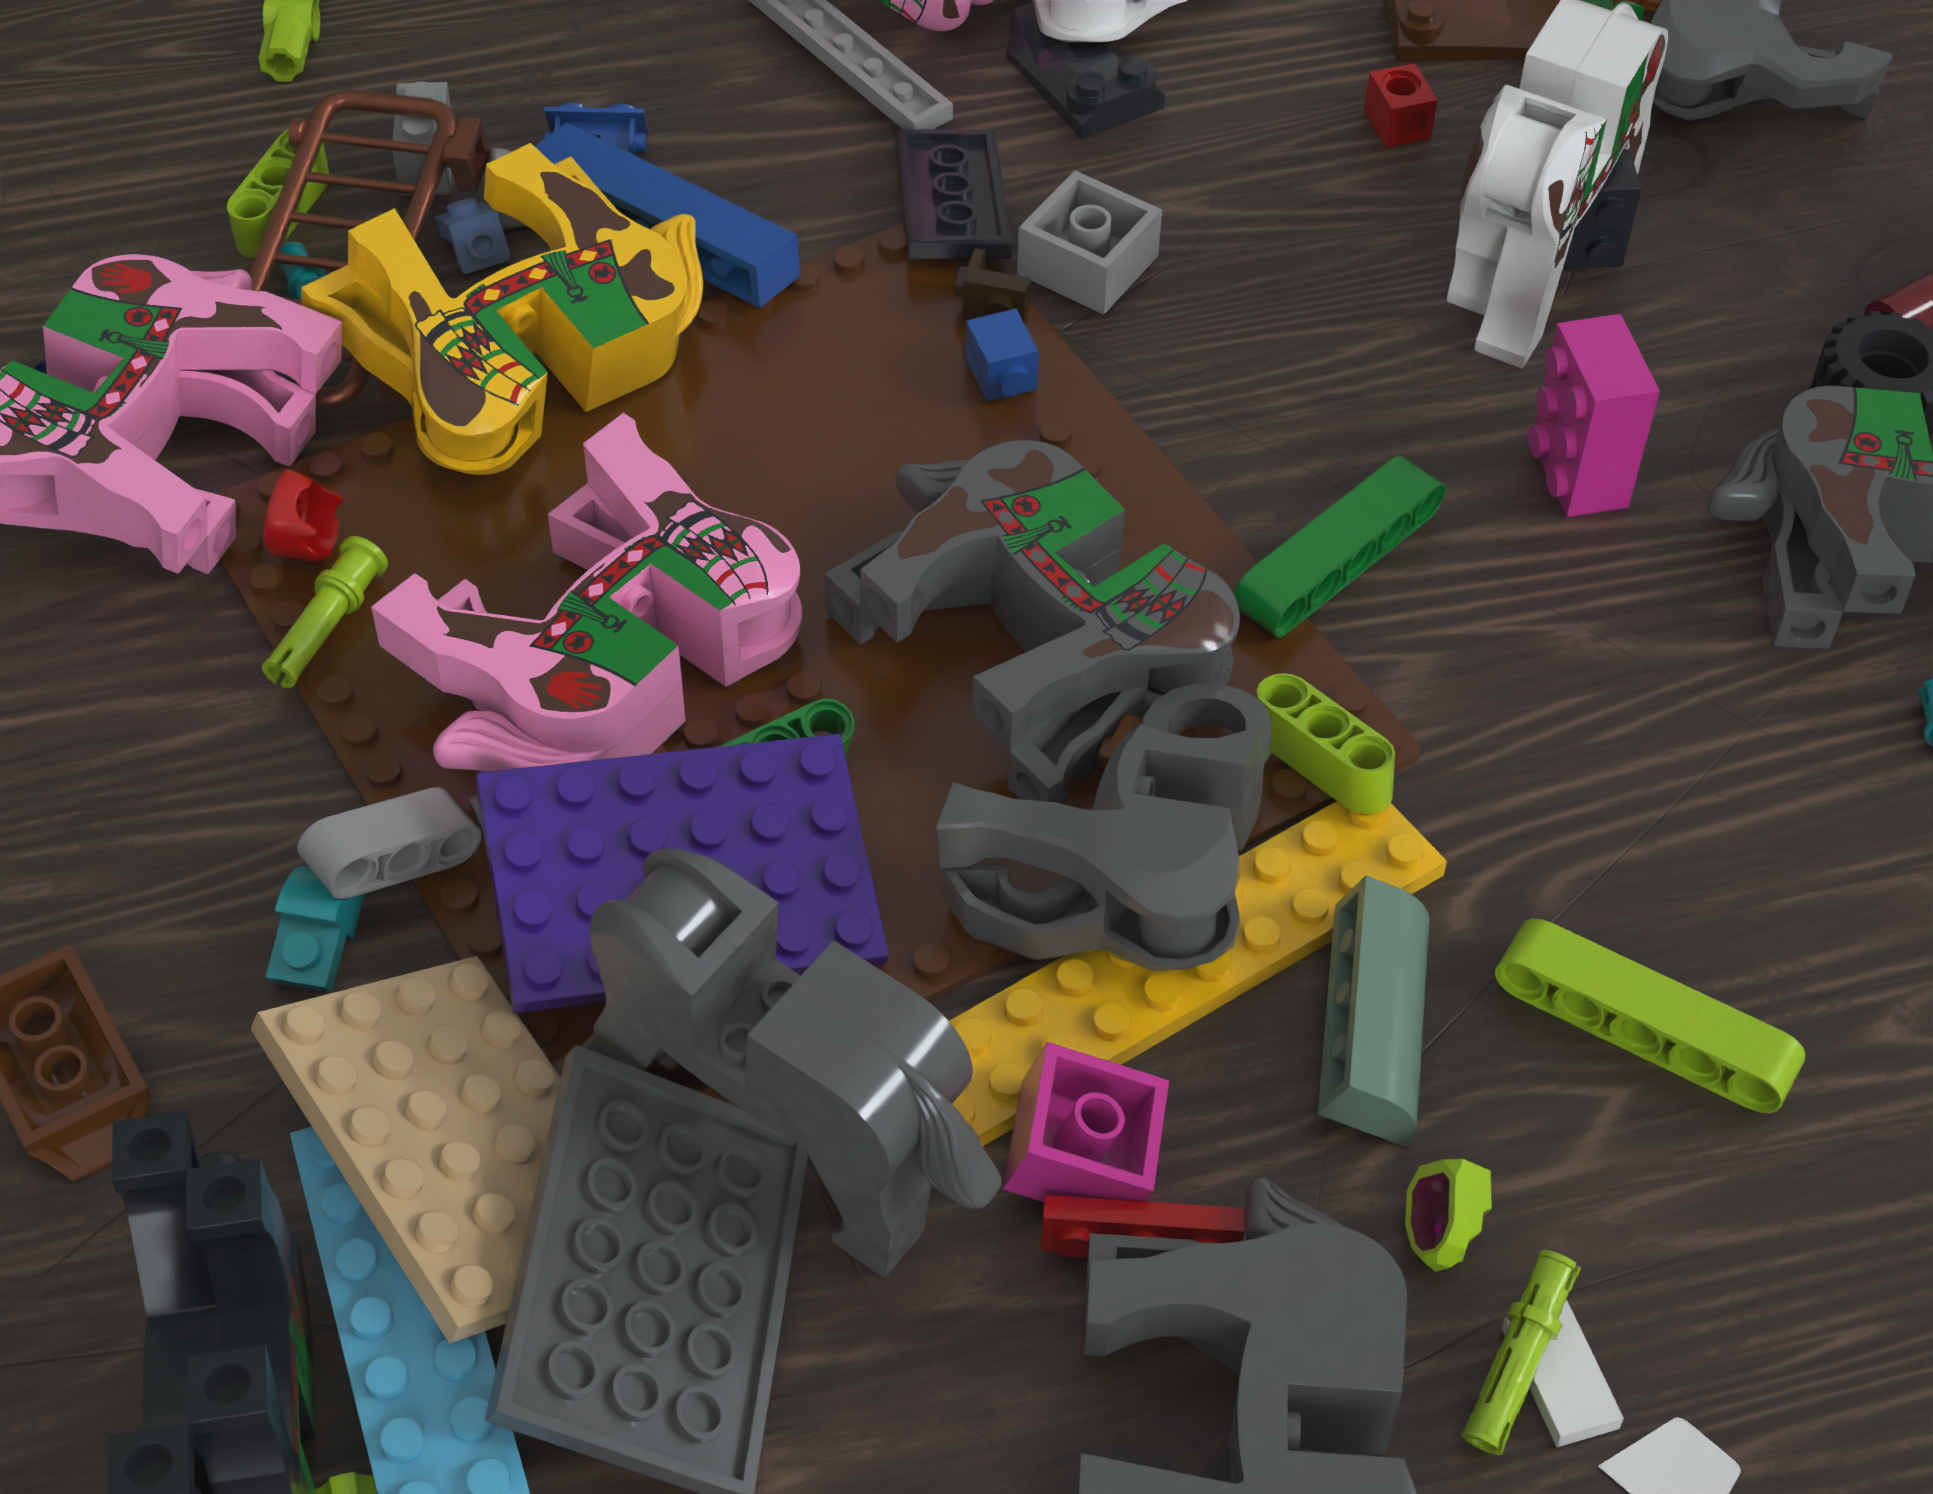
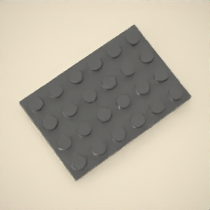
(651, 1279)

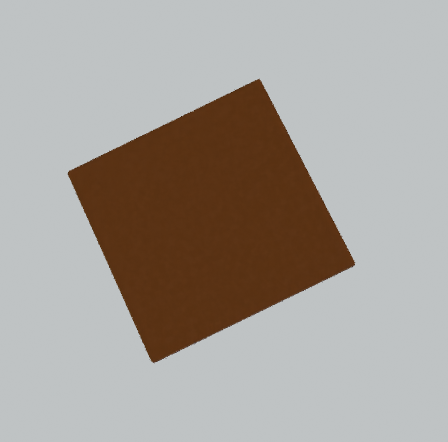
(802, 427)

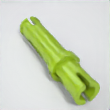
(1531, 1327)

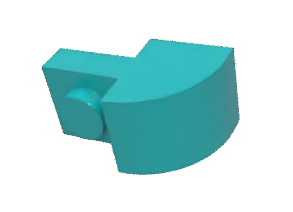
(311, 932)

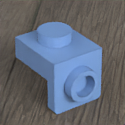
(474, 234)

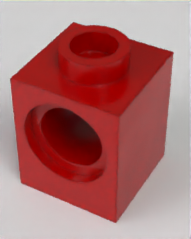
(1400, 105)

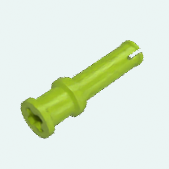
(336, 594)

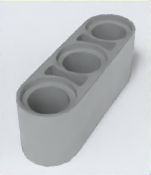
(389, 842)

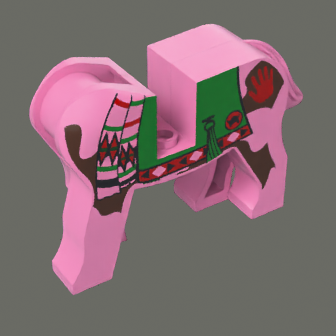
(122, 364)
(606, 658)

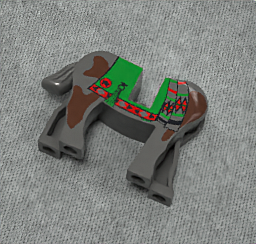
(1842, 500)
(1044, 550)

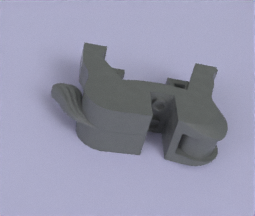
(822, 1056)
(1293, 1309)

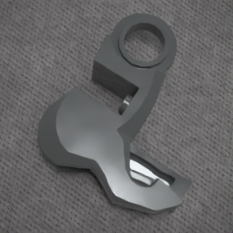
(1742, 53)
(1143, 867)

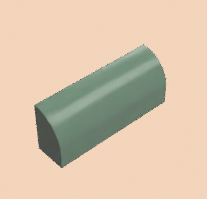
(1375, 1012)

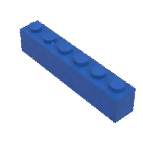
(732, 244)

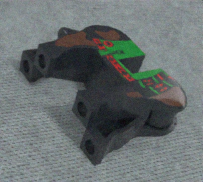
(223, 1322)

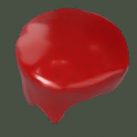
(301, 519)

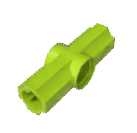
(288, 31)

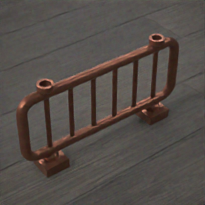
(454, 145)

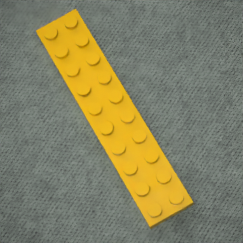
(1122, 1009)

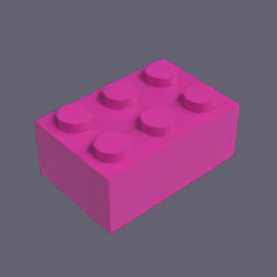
(1593, 415)

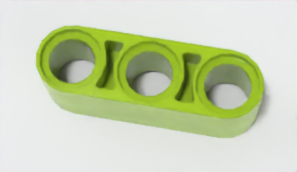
(257, 195)
(1328, 744)

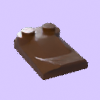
(1465, 28)
(64, 1065)

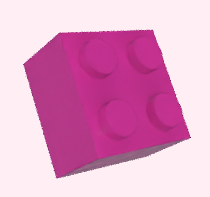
(1085, 1129)

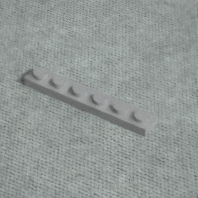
(861, 62)

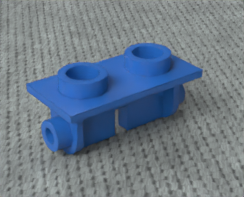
(617, 124)

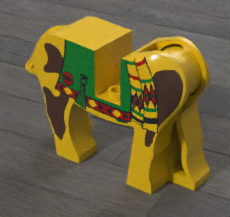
(593, 309)

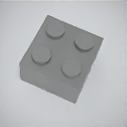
(1089, 241)

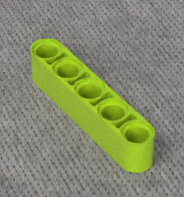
(1651, 1015)

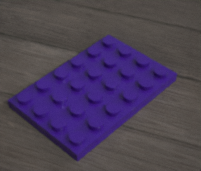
(582, 829)

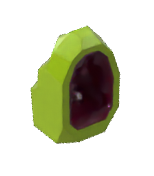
(1446, 1210)

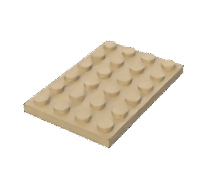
(433, 1121)

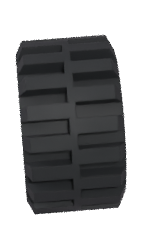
(1880, 355)

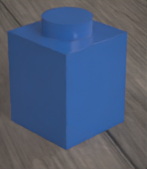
(1001, 355)

